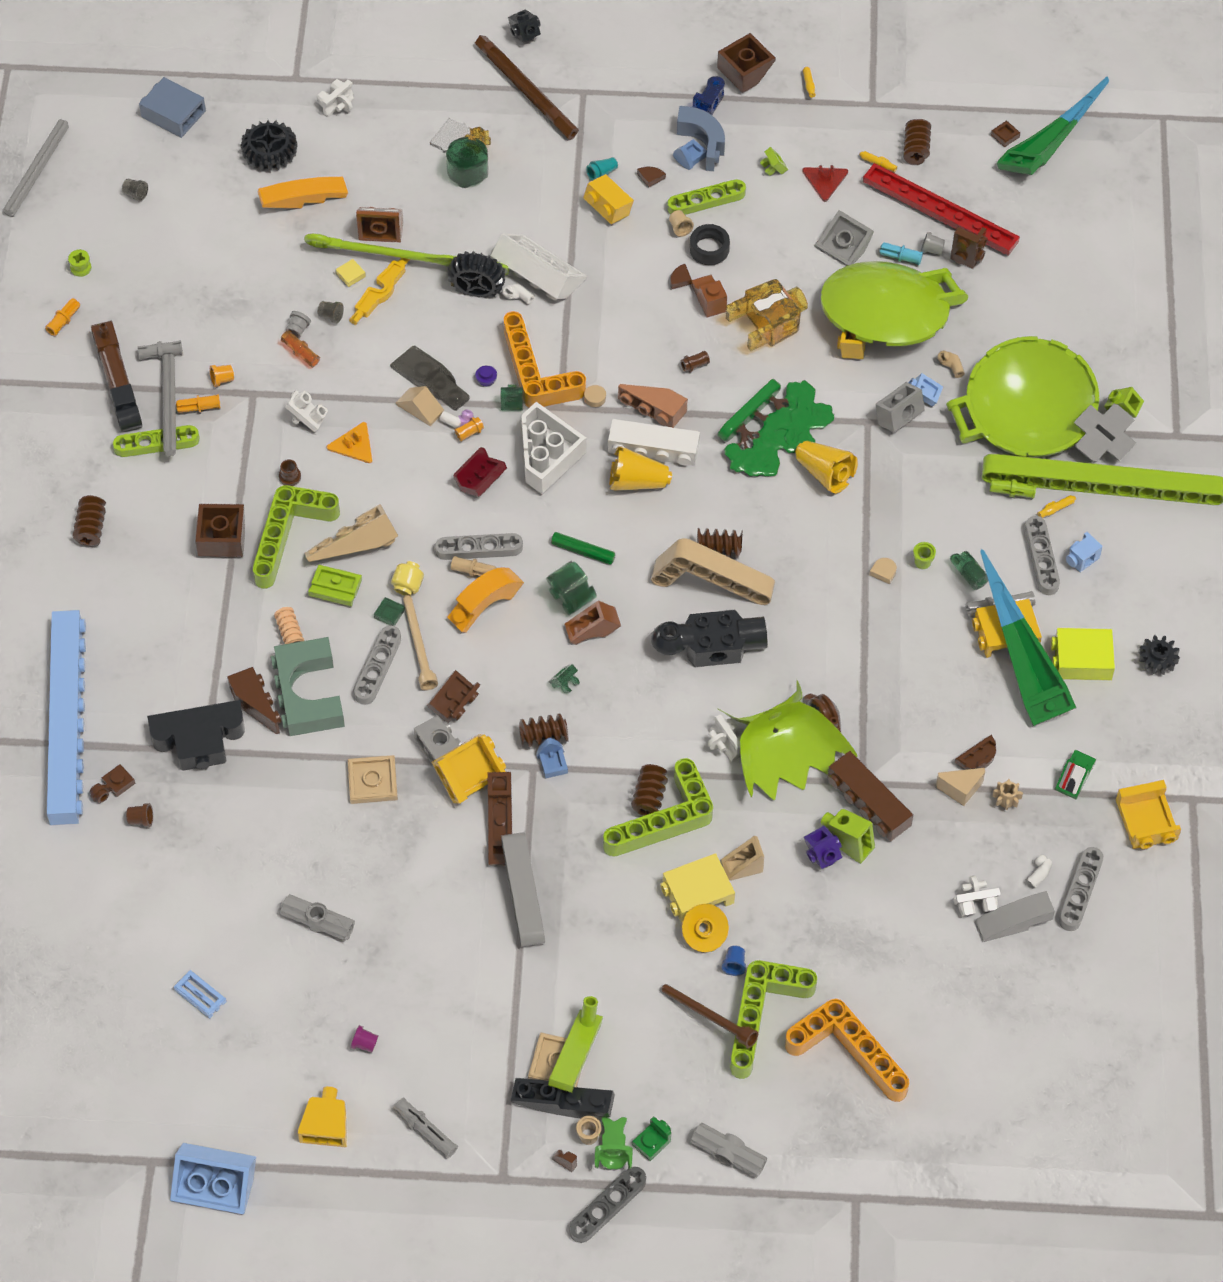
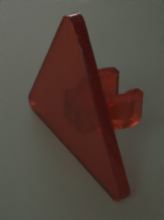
(825, 180)

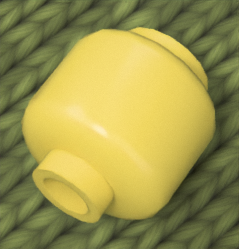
(407, 578)

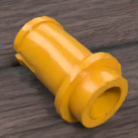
(469, 428)

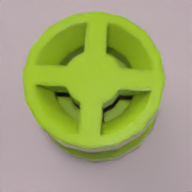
(83, 267)

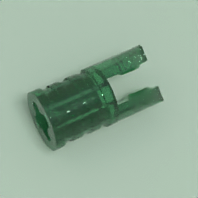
(970, 569)

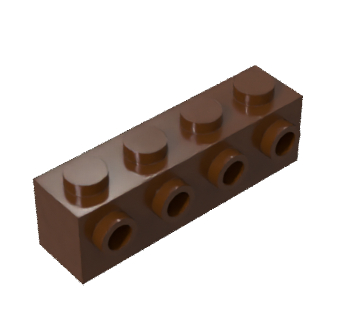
(870, 796)

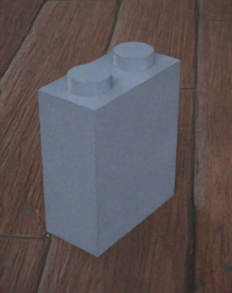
(172, 107)

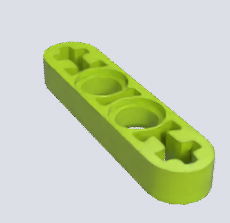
(707, 200)
(156, 444)

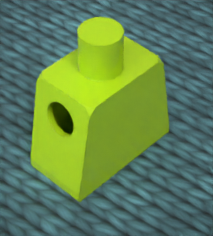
(853, 833)

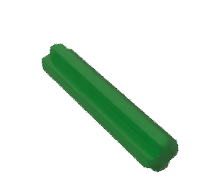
(583, 548)

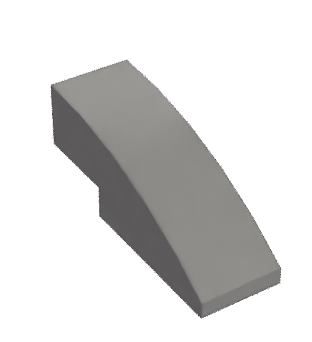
(1016, 917)

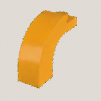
(482, 592)

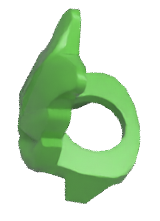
(613, 1151)

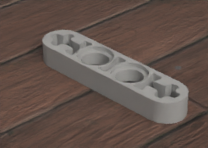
(478, 542)
(1042, 555)
(374, 663)
(1083, 889)

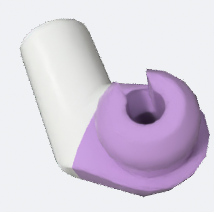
(456, 421)

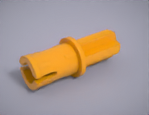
(62, 317)
(198, 403)

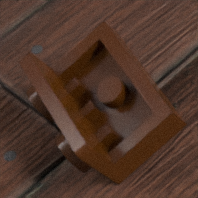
(968, 247)
(453, 696)

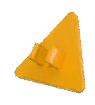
(353, 444)

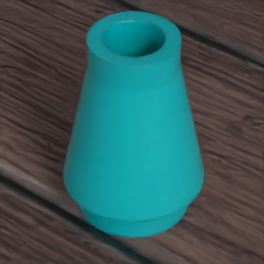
(601, 167)

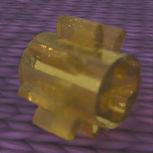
(480, 134)

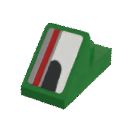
(1075, 774)

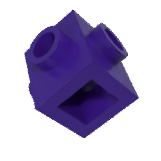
(823, 847)

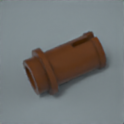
(694, 361)

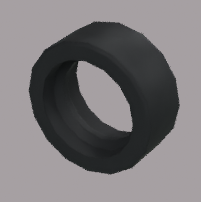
(709, 257)

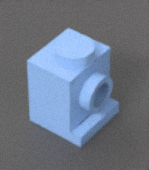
(1084, 553)

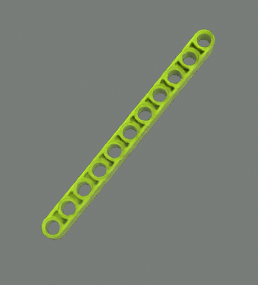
(1105, 479)

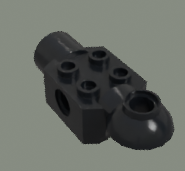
(711, 637)

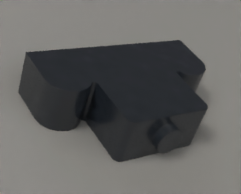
(197, 733)

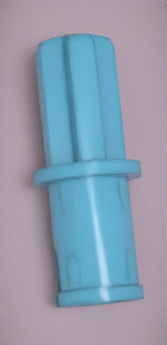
(901, 253)

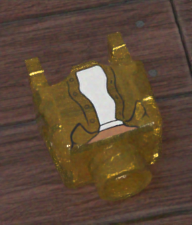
(771, 311)

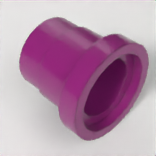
(364, 1040)

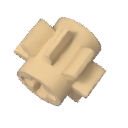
(1007, 794)

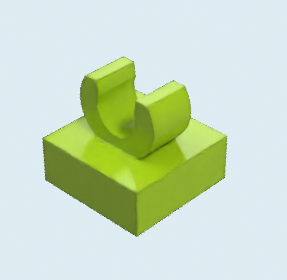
(775, 162)

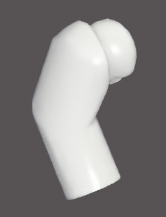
(517, 291)
(1042, 872)

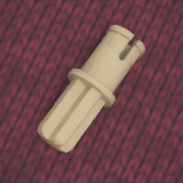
(471, 567)

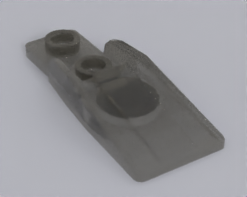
(426, 371)

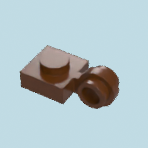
(115, 781)

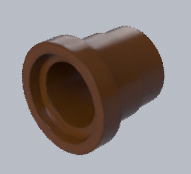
(289, 478)
(140, 815)

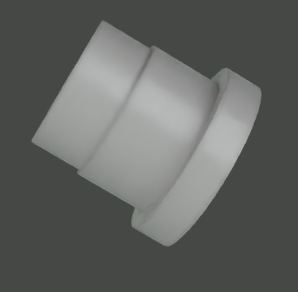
(932, 244)
(298, 323)

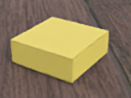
(350, 272)

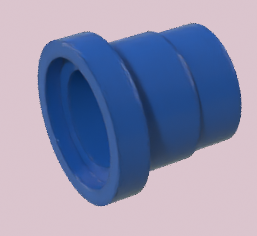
(734, 961)

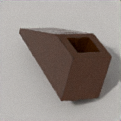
(248, 688)

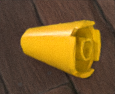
(827, 464)
(637, 472)

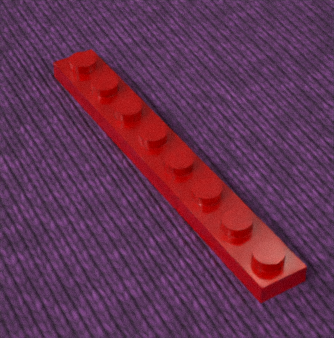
(939, 207)

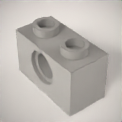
(900, 407)
(435, 731)

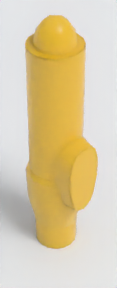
(810, 86)
(881, 161)
(1052, 507)

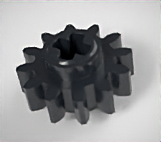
(1159, 654)

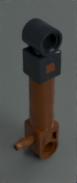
(117, 379)

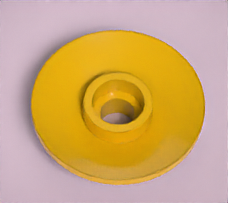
(716, 927)

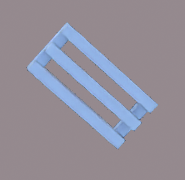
(196, 1003)

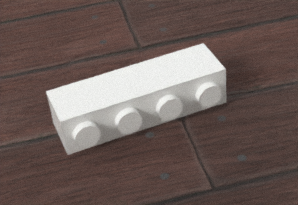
(655, 441)

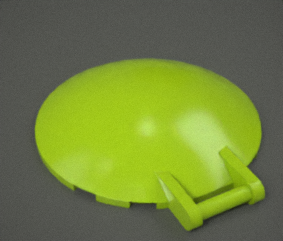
(889, 302)
(1027, 397)

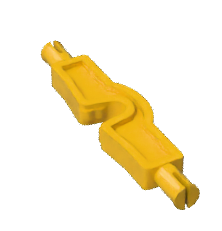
(374, 296)

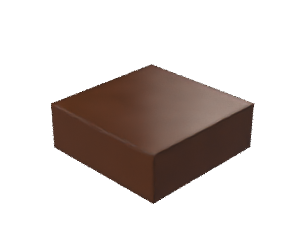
(1005, 133)

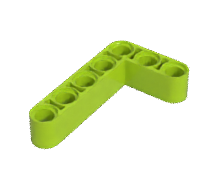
(280, 527)
(665, 817)
(754, 1008)

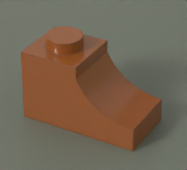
(710, 295)
(594, 621)

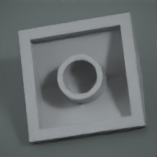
(845, 238)

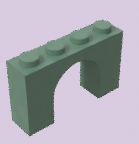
(301, 714)

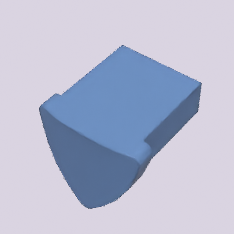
(690, 154)
(552, 758)

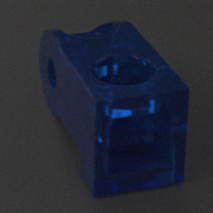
(711, 95)

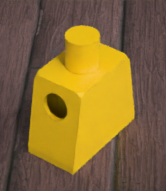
(324, 1120)

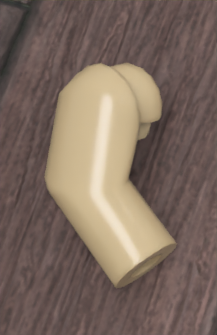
(952, 361)

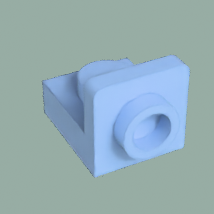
(930, 389)

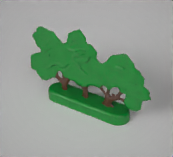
(781, 429)

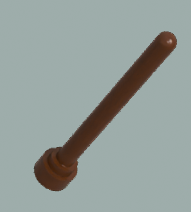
(746, 1035)

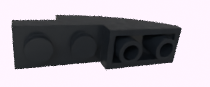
(552, 1100)

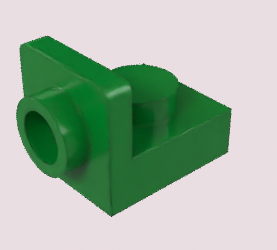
(653, 1138)

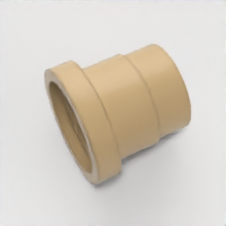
(681, 224)
(585, 1123)

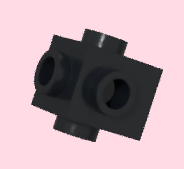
(524, 25)

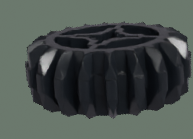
(256, 145)
(476, 274)

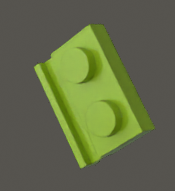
(335, 585)

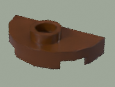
(979, 755)

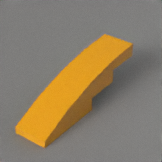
(297, 192)

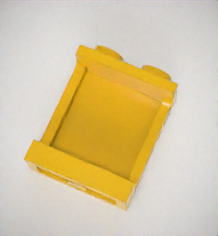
(990, 629)
(466, 767)
(1147, 815)

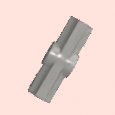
(305, 911)
(729, 1150)

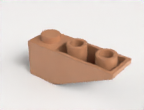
(658, 403)

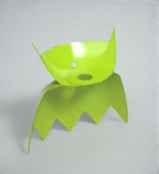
(802, 741)

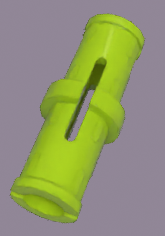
(1012, 488)

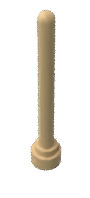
(427, 678)

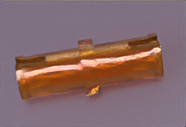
(300, 348)

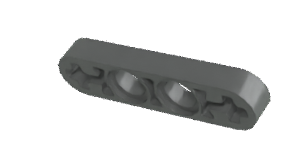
(610, 1206)

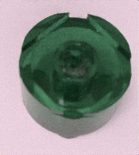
(467, 161)
(571, 587)

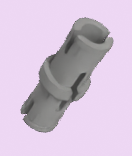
(160, 349)

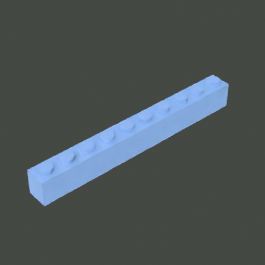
(65, 718)

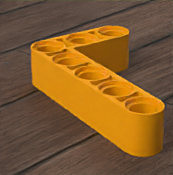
(545, 390)
(853, 1044)

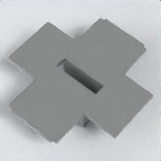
(1107, 435)

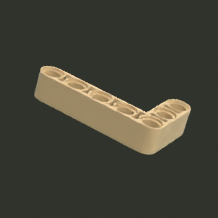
(714, 568)

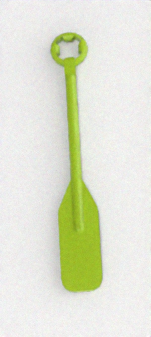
(323, 241)

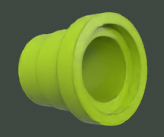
(926, 550)

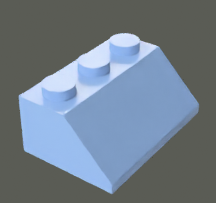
(212, 1178)

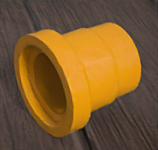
(221, 374)

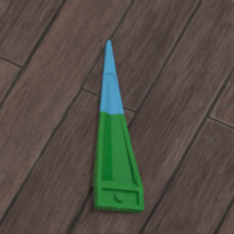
(1040, 147)
(1038, 680)

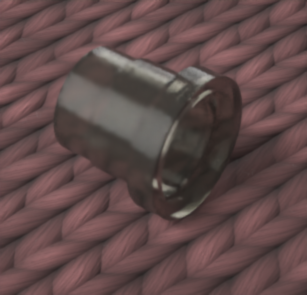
(135, 189)
(331, 311)

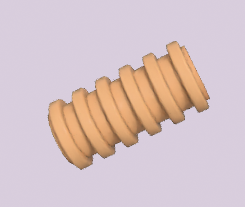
(288, 625)

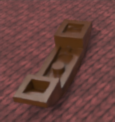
(498, 814)

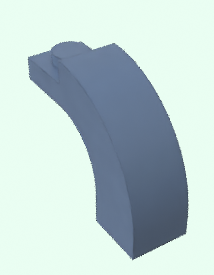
(704, 127)

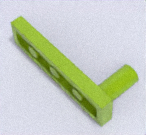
(577, 1046)

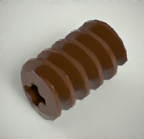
(917, 141)
(89, 520)
(721, 542)
(543, 729)
(649, 789)

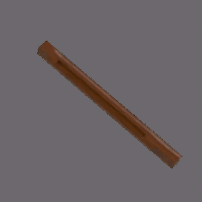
(527, 87)

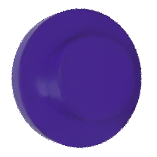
(486, 375)

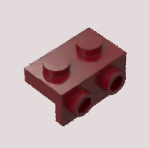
(479, 473)

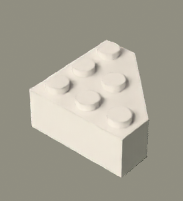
(548, 447)

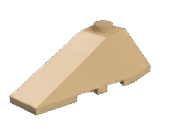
(369, 532)

